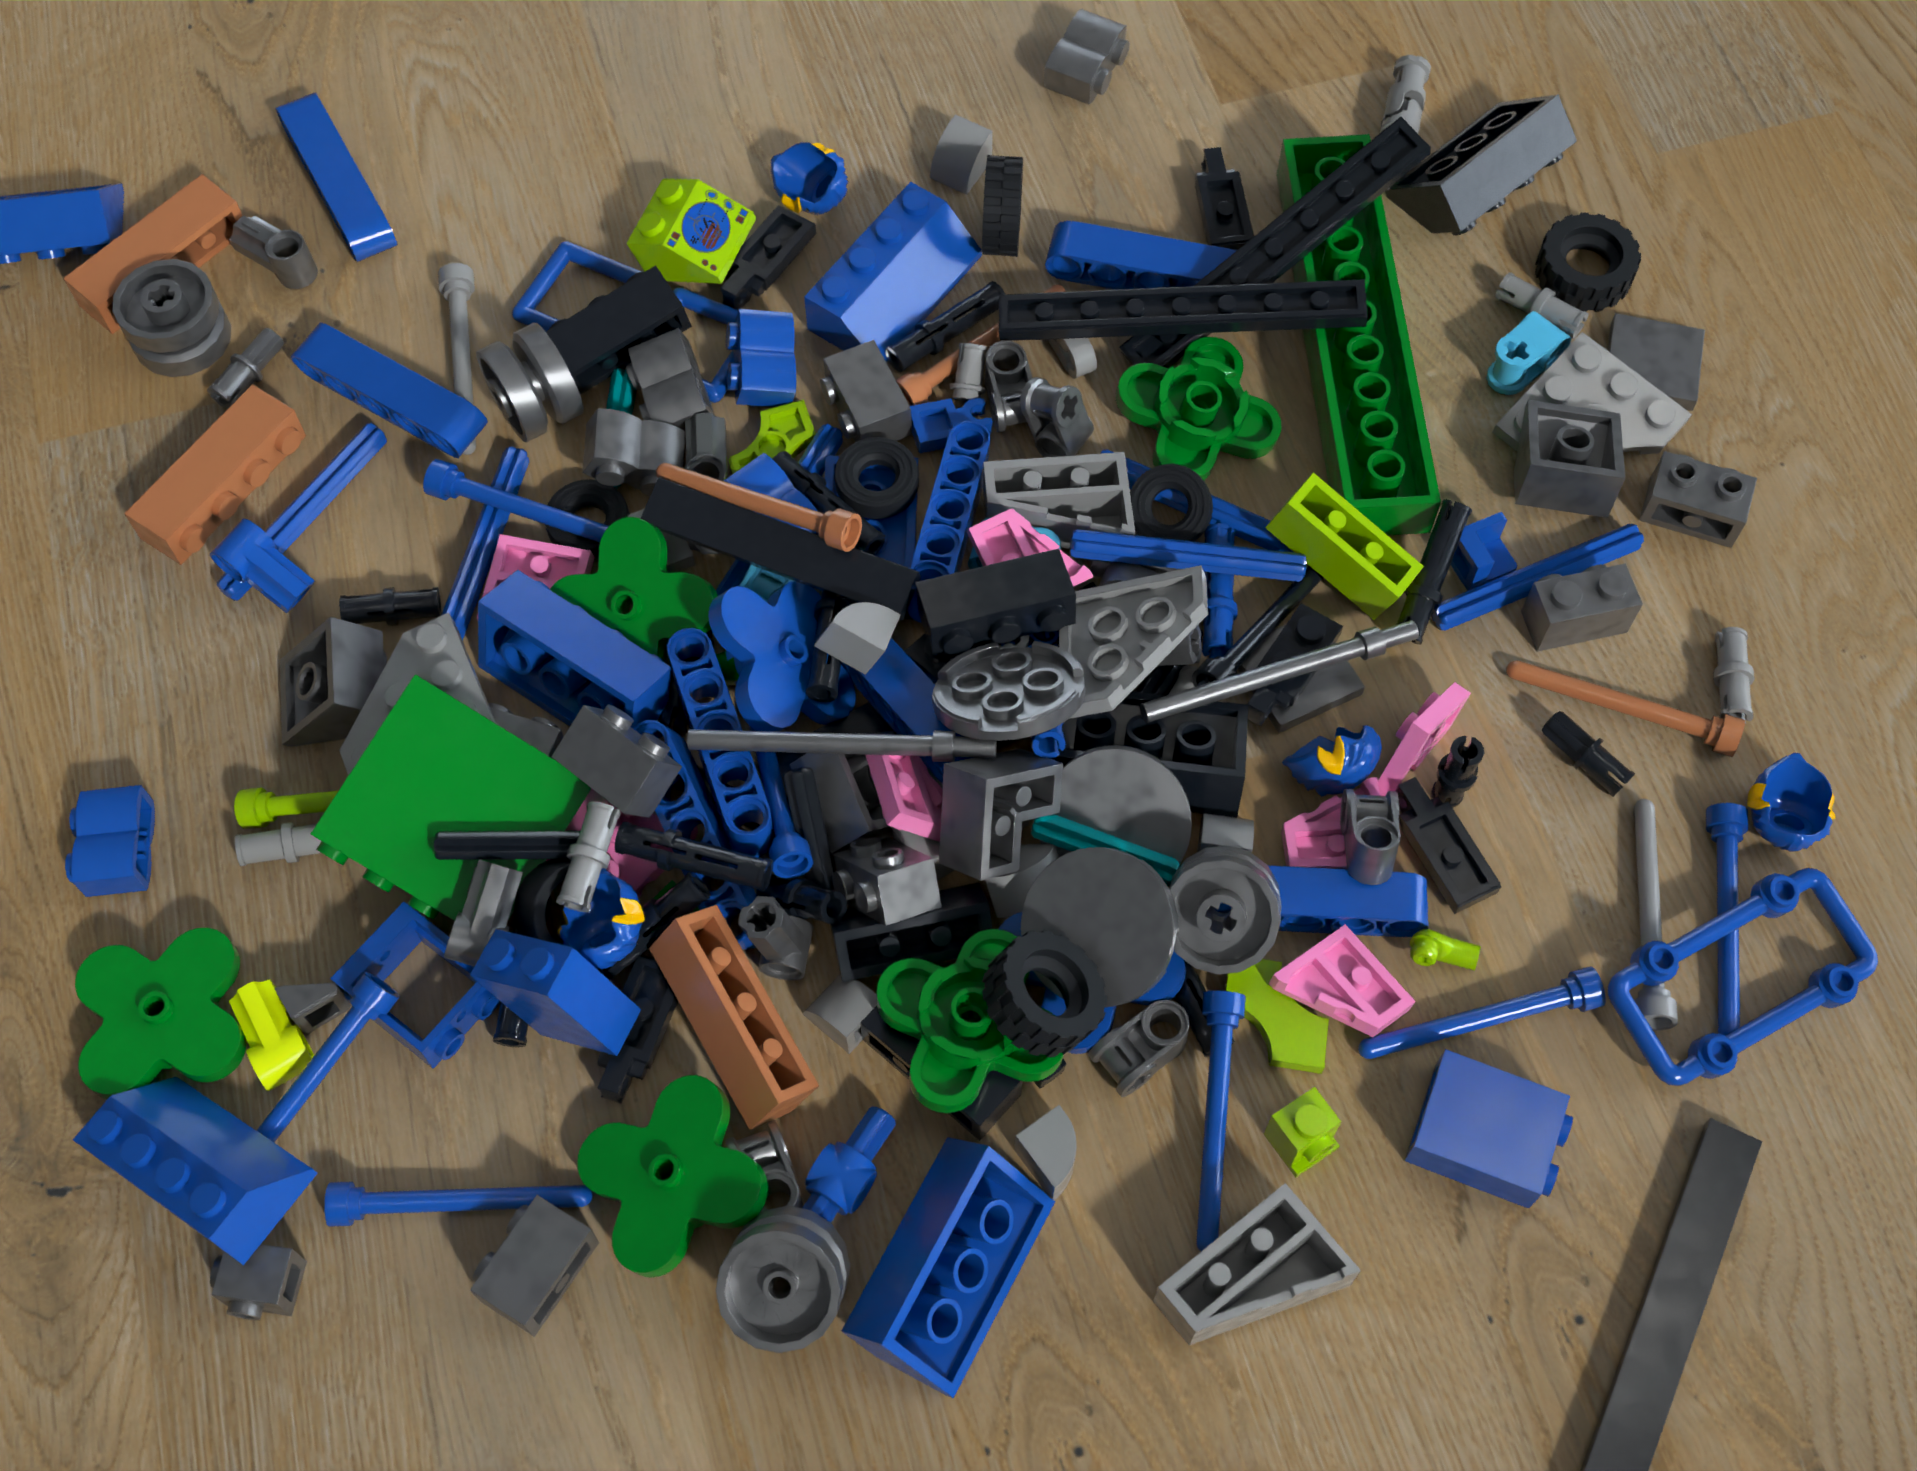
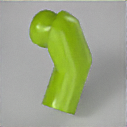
(1432, 946)

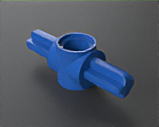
(845, 1170)

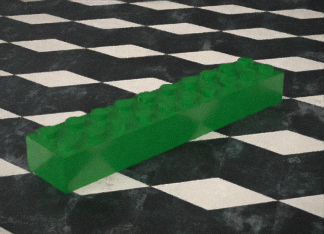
(1363, 375)

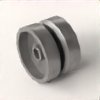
(172, 317)
(530, 382)
(1232, 939)
(783, 1279)

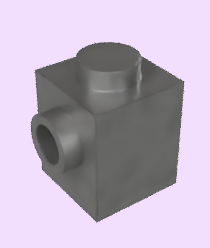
(263, 1284)

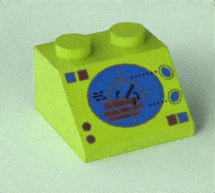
(690, 232)

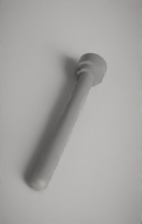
(457, 285)
(1653, 1001)

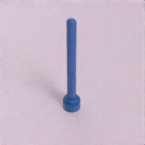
(446, 481)
(1727, 825)
(788, 850)
(1580, 990)
(370, 1000)
(1223, 1015)
(350, 1203)

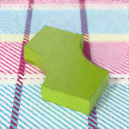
(781, 429)
(1291, 1033)

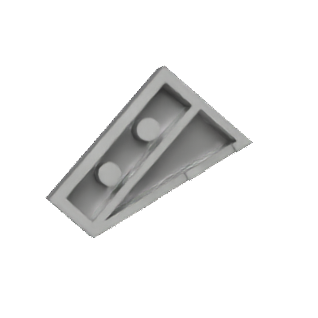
(1063, 493)
(1255, 1270)

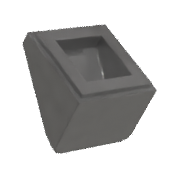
(312, 1004)

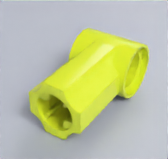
(276, 1044)

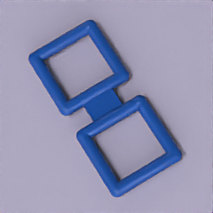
(566, 251)

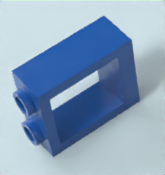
(384, 953)

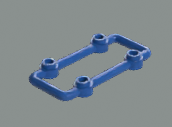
(1715, 1053)

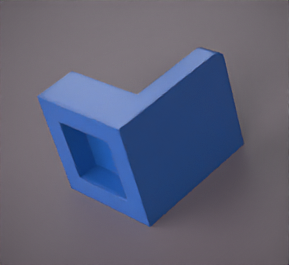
(1481, 553)

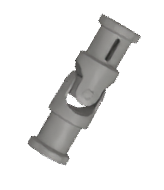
(1406, 95)

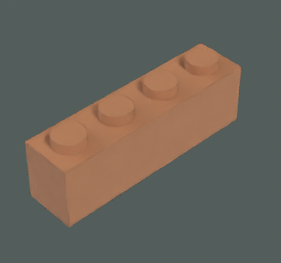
(185, 227)
(216, 474)
(733, 1016)

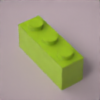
(1344, 546)

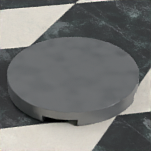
(1008, 691)
(1127, 797)
(1113, 911)

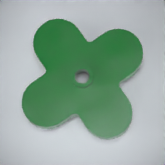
(1199, 408)
(635, 571)
(160, 1013)
(953, 1052)
(672, 1176)

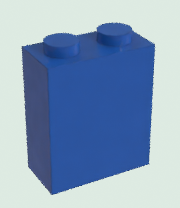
(556, 991)
(1490, 1130)

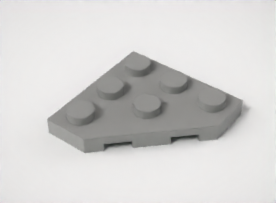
(1597, 380)
(1130, 630)
(435, 655)

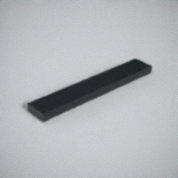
(779, 547)

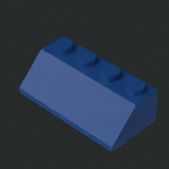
(60, 220)
(892, 273)
(564, 655)
(197, 1162)
(949, 1265)

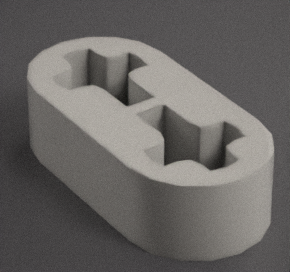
(1075, 355)

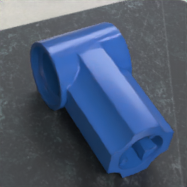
(251, 557)

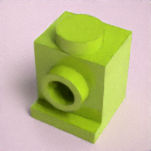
(1304, 1131)

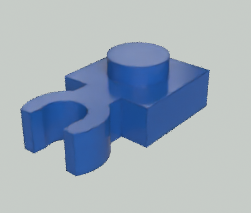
(935, 419)

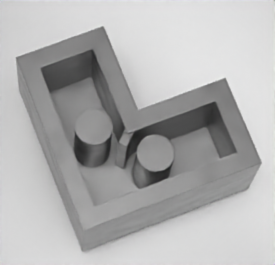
(986, 807)

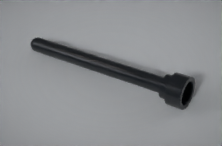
(1227, 665)

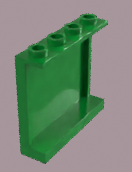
(441, 771)

